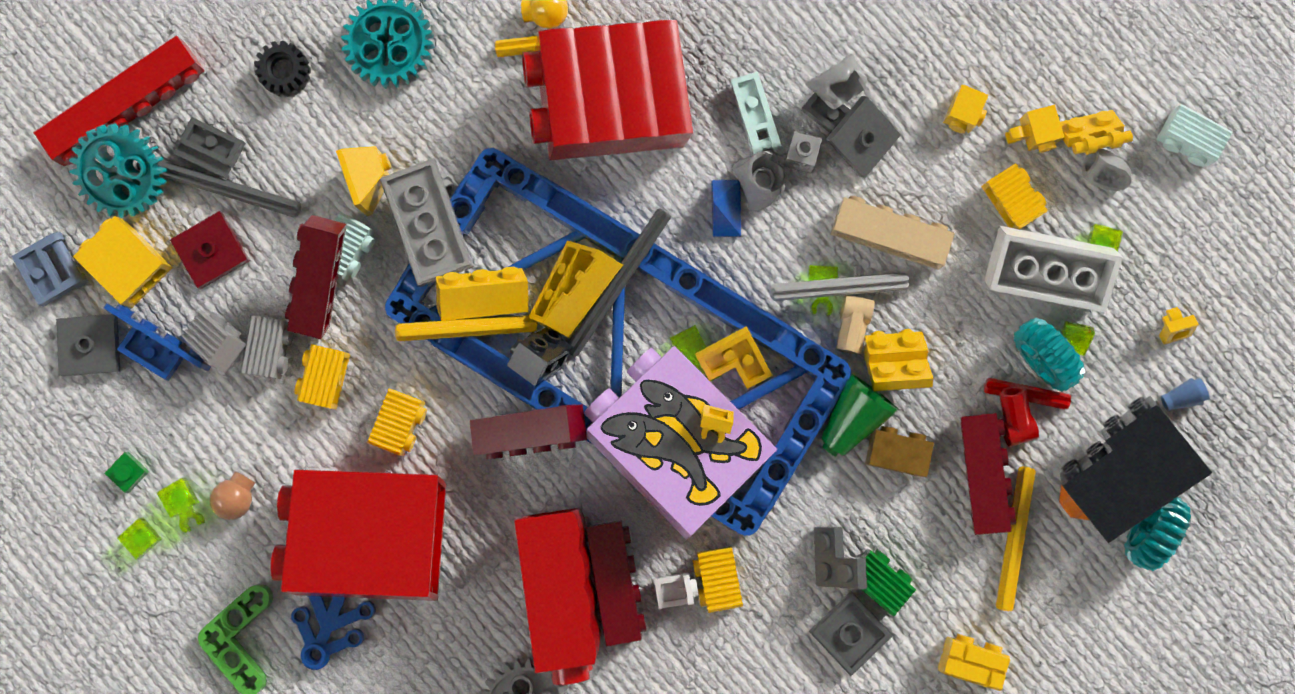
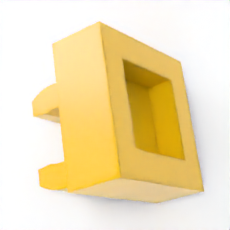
(1176, 326)
(716, 419)

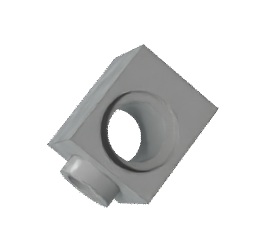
(802, 152)

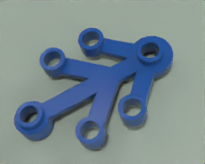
(329, 621)

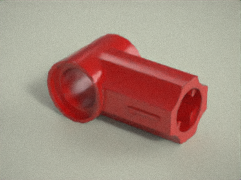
(1018, 422)

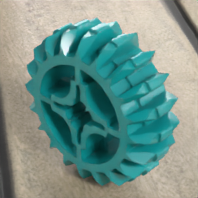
(1049, 354)
(1158, 535)

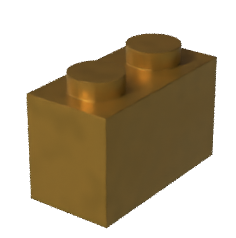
(898, 452)

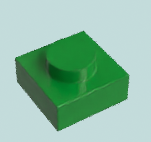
(126, 472)

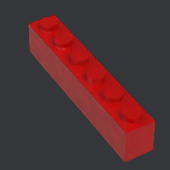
(122, 98)

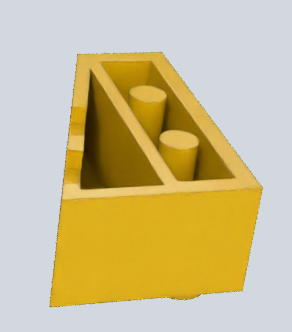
(573, 287)

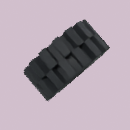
(273, 55)

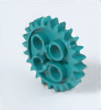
(362, 41)
(126, 149)

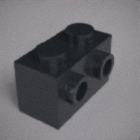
(539, 355)

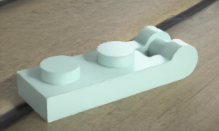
(755, 112)

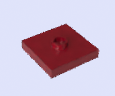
(209, 250)

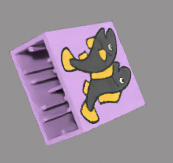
(658, 442)

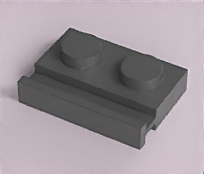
(209, 148)

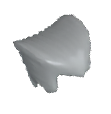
(839, 82)
(760, 179)

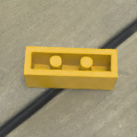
(481, 293)

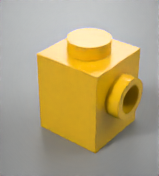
(966, 110)

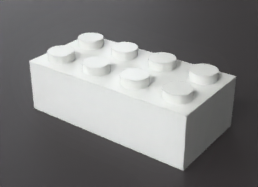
(1053, 269)

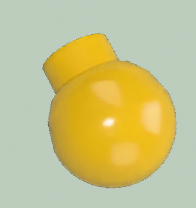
(544, 13)

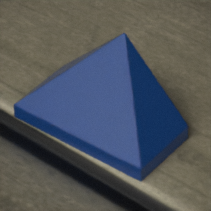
(726, 208)

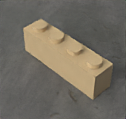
(892, 232)

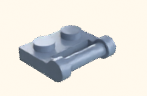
(42, 275)

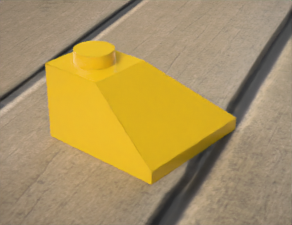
(362, 173)

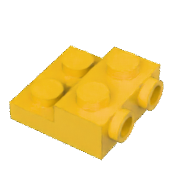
(897, 360)

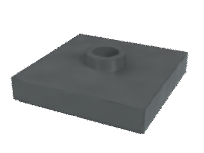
(863, 136)
(88, 345)
(851, 633)

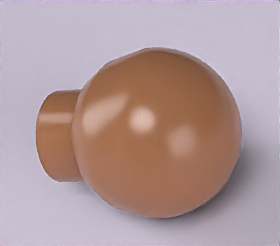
(232, 497)

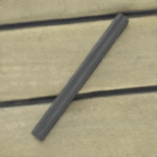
(229, 189)
(615, 287)

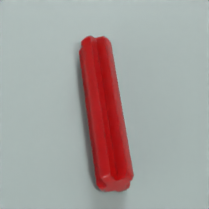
(1035, 394)

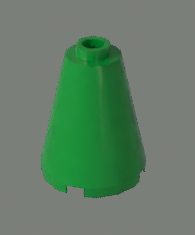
(855, 416)

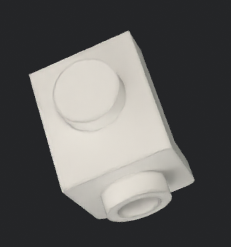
(675, 590)

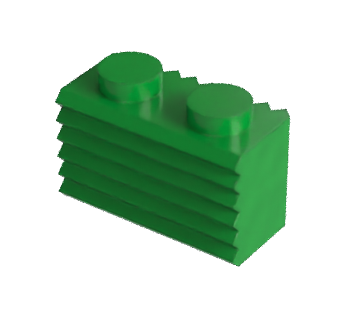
(885, 585)

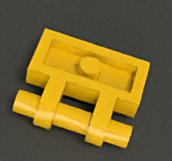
(1095, 132)

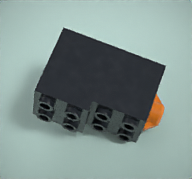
(1132, 472)

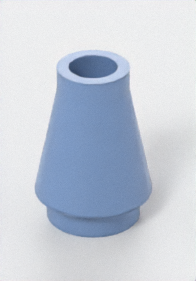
(1186, 395)

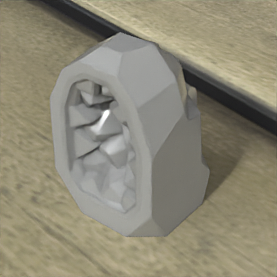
(1106, 171)

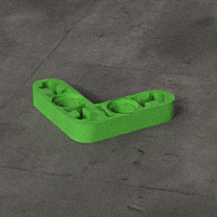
(227, 635)

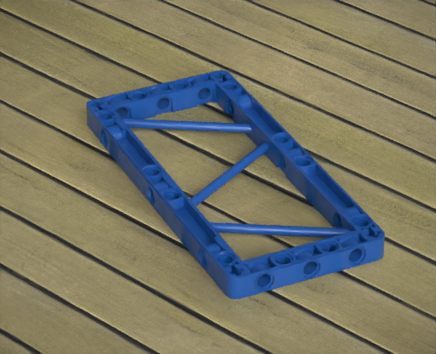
(707, 294)

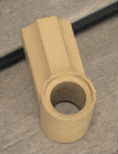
(855, 316)

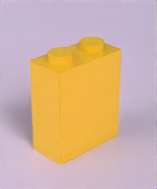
(122, 261)

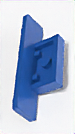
(150, 349)

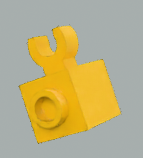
(1039, 129)

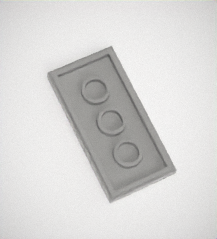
(426, 222)

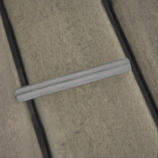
(839, 286)

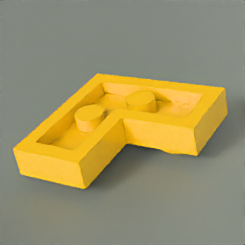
(736, 352)

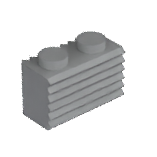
(214, 340)
(266, 347)

